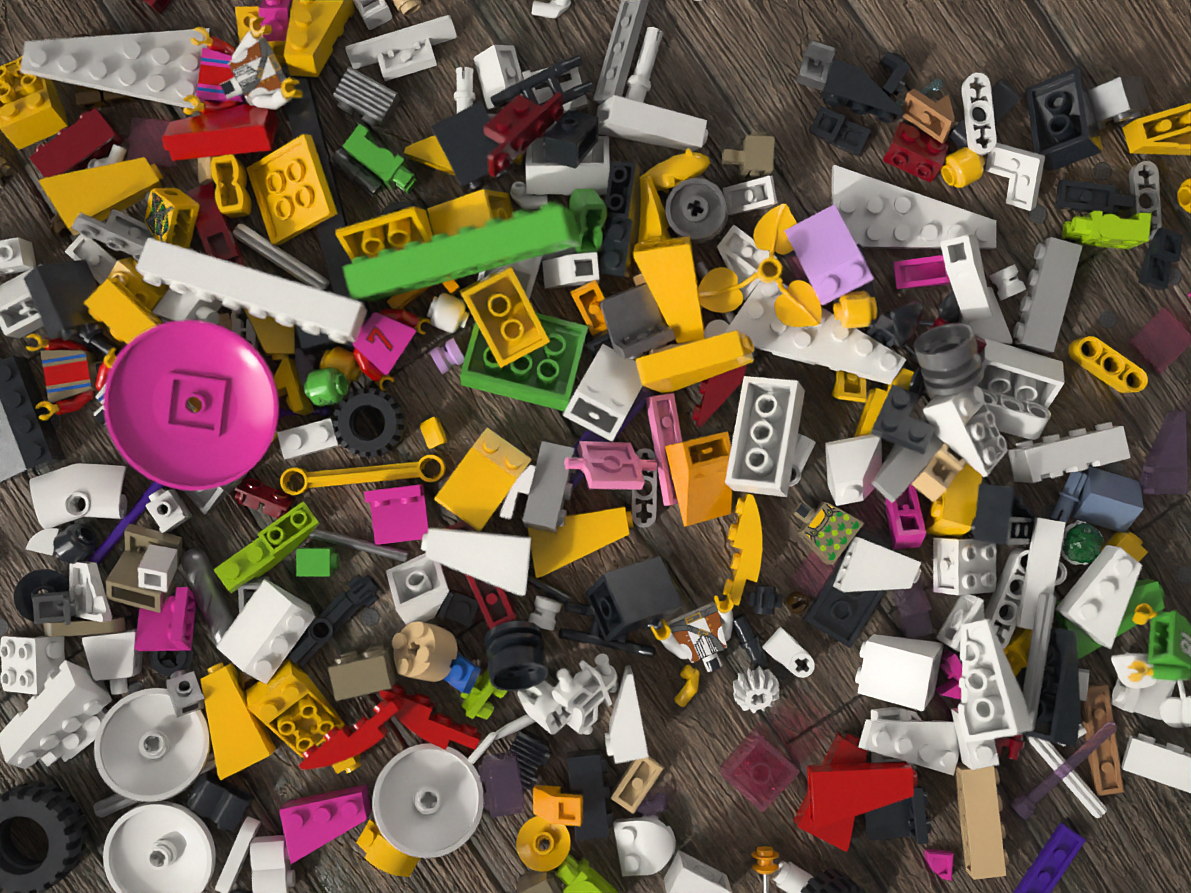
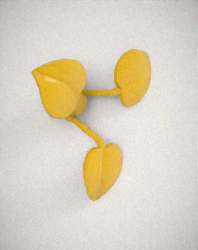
(798, 303)

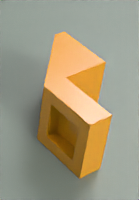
(557, 807)

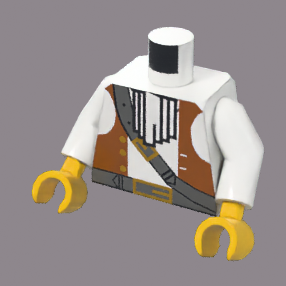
(259, 72)
(699, 633)

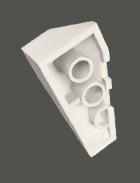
(990, 693)

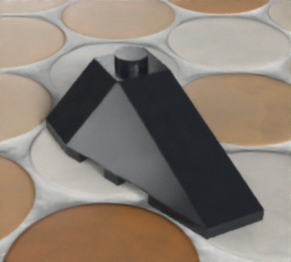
(1059, 699)

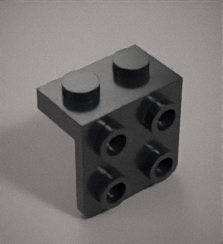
(900, 819)

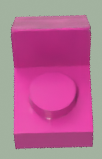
(952, 669)

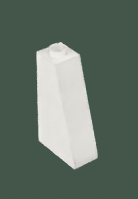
(650, 124)
(487, 556)

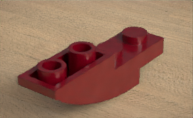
(214, 226)

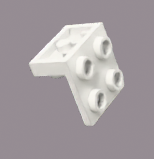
(963, 566)

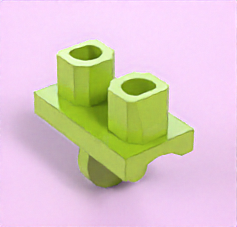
(476, 702)

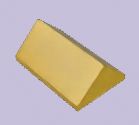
(385, 233)

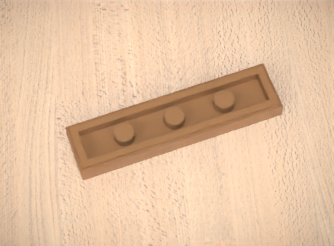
(1105, 759)

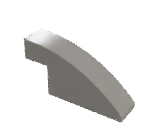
(903, 467)

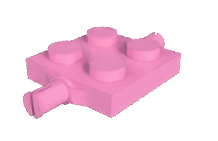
(610, 465)

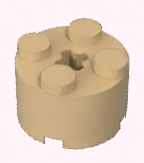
(424, 651)

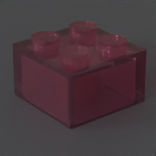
(758, 770)

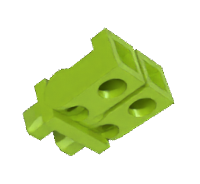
(1108, 230)
(581, 878)

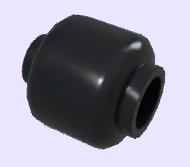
(75, 543)

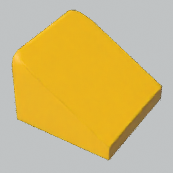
(433, 432)

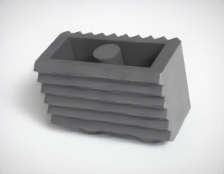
(366, 97)

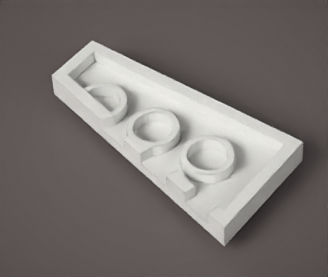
(914, 741)

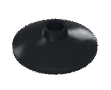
(32, 584)

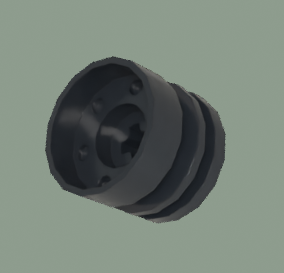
(515, 656)

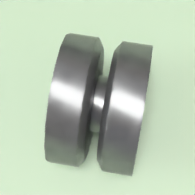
(697, 194)

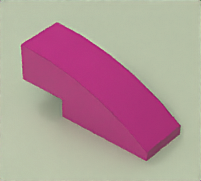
(921, 272)

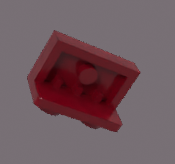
(916, 152)

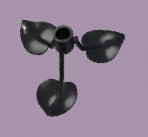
(905, 322)

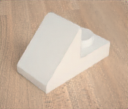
(750, 195)

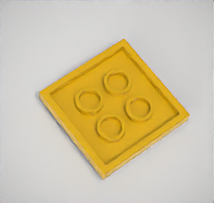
(291, 190)

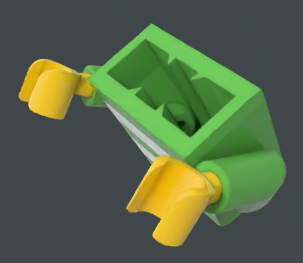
(1168, 646)

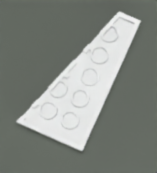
(139, 65)
(823, 344)

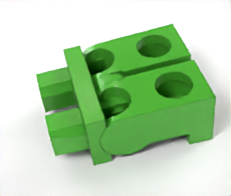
(379, 160)

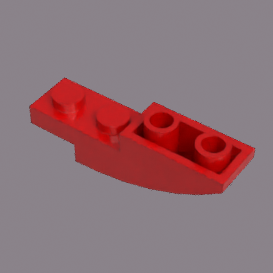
(437, 729)
(345, 744)

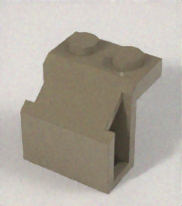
(123, 580)

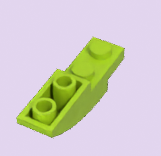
(269, 549)

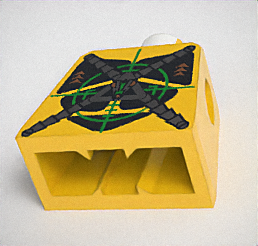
(171, 216)

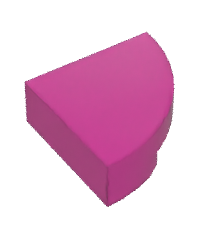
(940, 862)

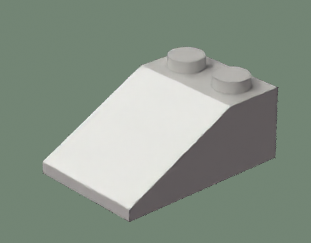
(626, 732)

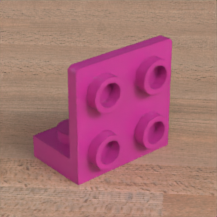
(398, 513)
(171, 628)

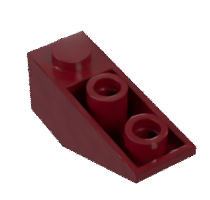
(715, 392)

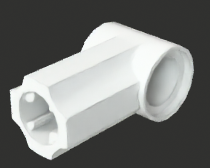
(802, 451)

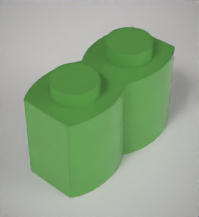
(589, 218)

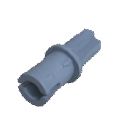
(1069, 496)

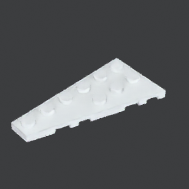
(901, 219)

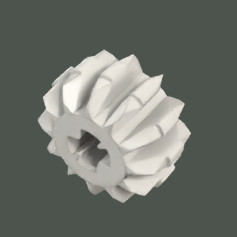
(756, 689)

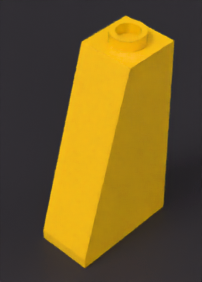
(101, 189)
(673, 282)
(695, 361)
(578, 537)
(235, 731)

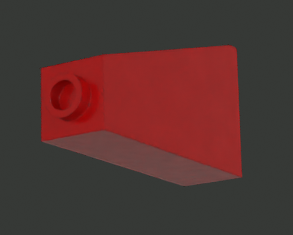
(222, 133)
(842, 751)
(856, 788)

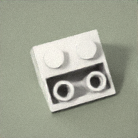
(17, 308)

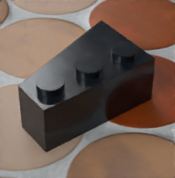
(1001, 516)

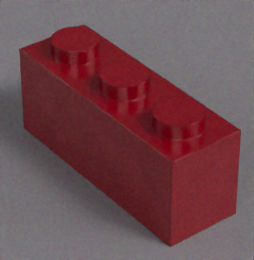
(76, 145)

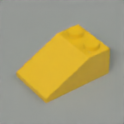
(504, 315)
(483, 479)

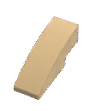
(939, 472)

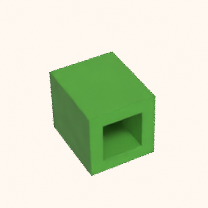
(316, 561)

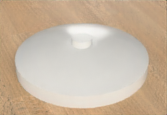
(149, 750)
(428, 800)
(159, 850)

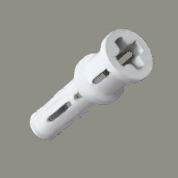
(639, 81)

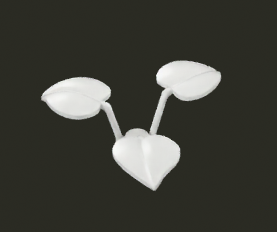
(1173, 710)

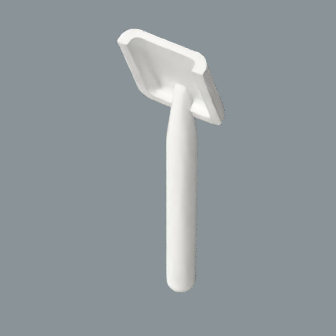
(506, 730)

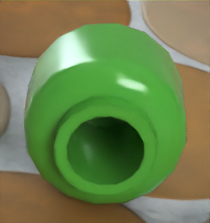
(326, 386)

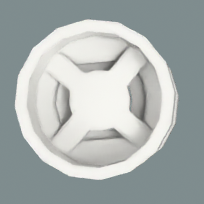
(1007, 282)
(545, 612)

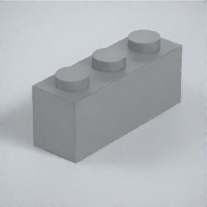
(549, 488)

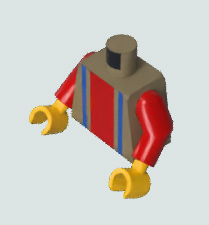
(68, 374)

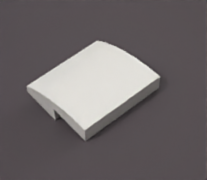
(522, 485)

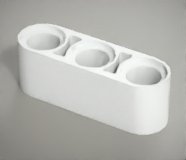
(1017, 415)

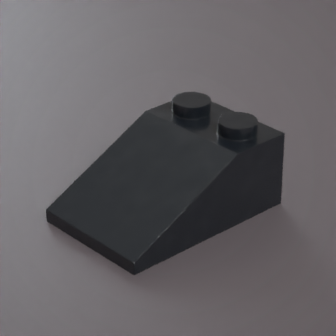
(1063, 120)

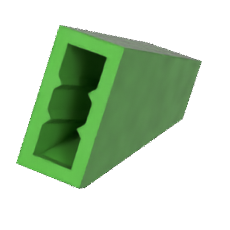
(1144, 591)

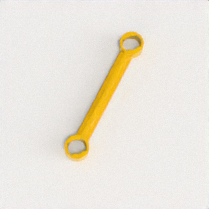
(362, 474)

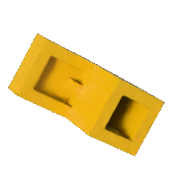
(383, 854)

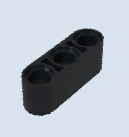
(1003, 99)

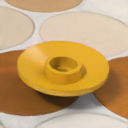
(530, 839)

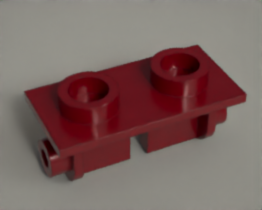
(253, 493)

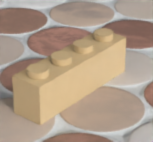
(981, 821)

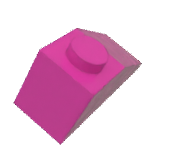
(905, 520)

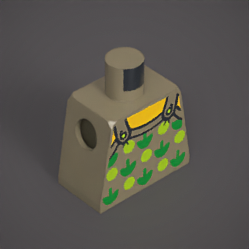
(826, 529)

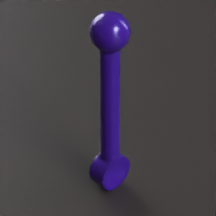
(324, 411)

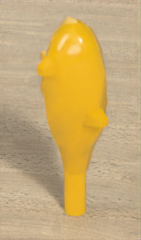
(677, 169)

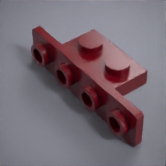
(518, 127)

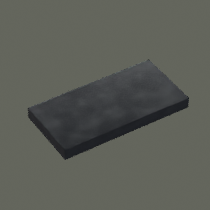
(841, 612)

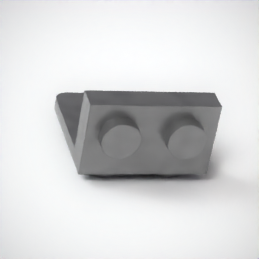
(635, 322)

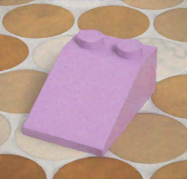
(828, 254)

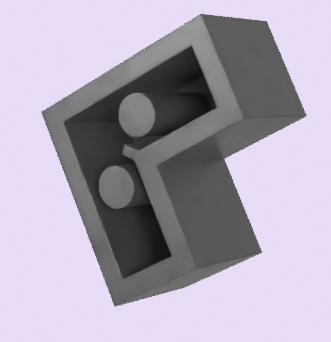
(1119, 100)

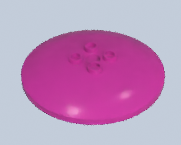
(151, 413)

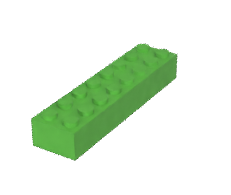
(462, 254)

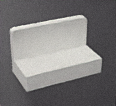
(497, 70)

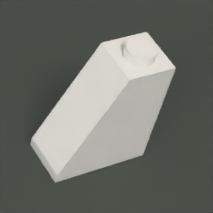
(875, 568)

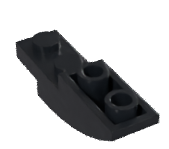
(623, 218)

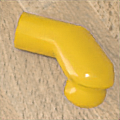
(691, 686)

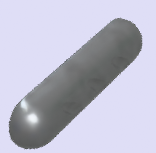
(207, 592)

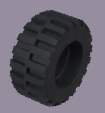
(64, 831)

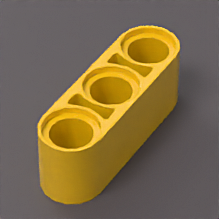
(1120, 366)

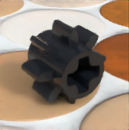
(363, 590)
(765, 599)

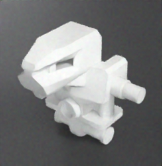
(573, 699)

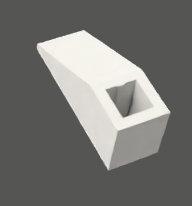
(967, 277)

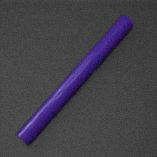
(129, 518)

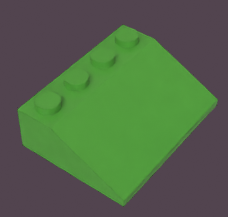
(538, 377)

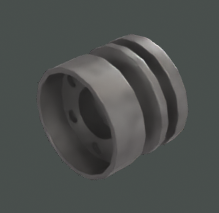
(949, 359)

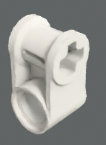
(786, 651)

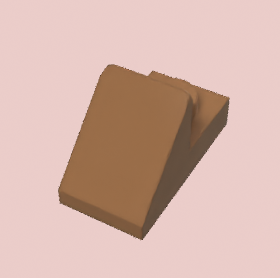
(929, 116)

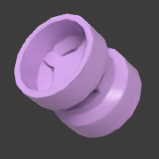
(447, 355)

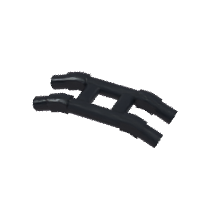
(550, 76)
(596, 639)

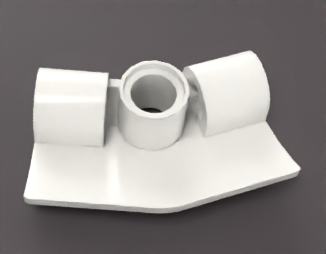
(58, 492)

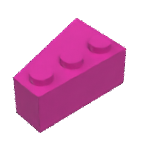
(321, 818)

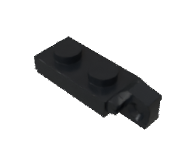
(1091, 197)

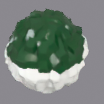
(1081, 543)

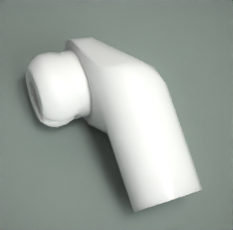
(552, 9)

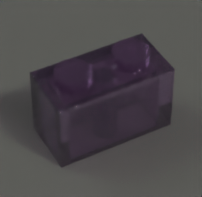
(503, 784)

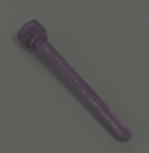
(1026, 804)

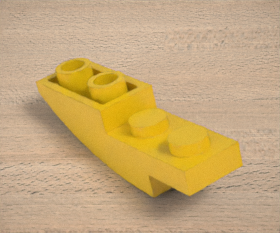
(748, 538)

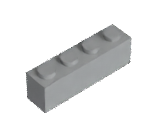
(1047, 295)

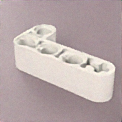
(1003, 595)

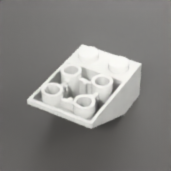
(605, 394)
(967, 428)

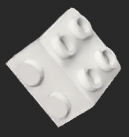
(30, 662)
(1142, 700)

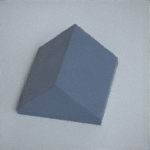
(1108, 500)

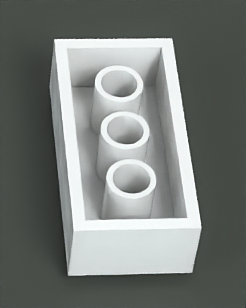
(765, 436)

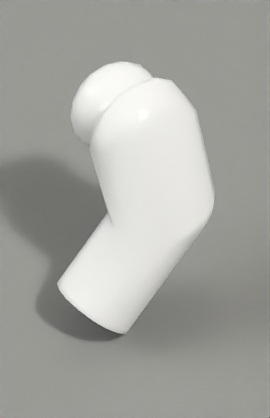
(116, 155)
(525, 200)

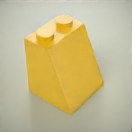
(470, 211)

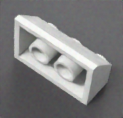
(553, 178)
(1020, 373)
(266, 631)

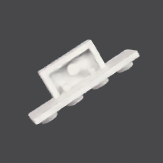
(404, 49)

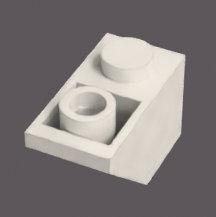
(571, 270)

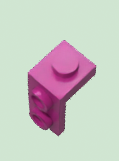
(278, 16)

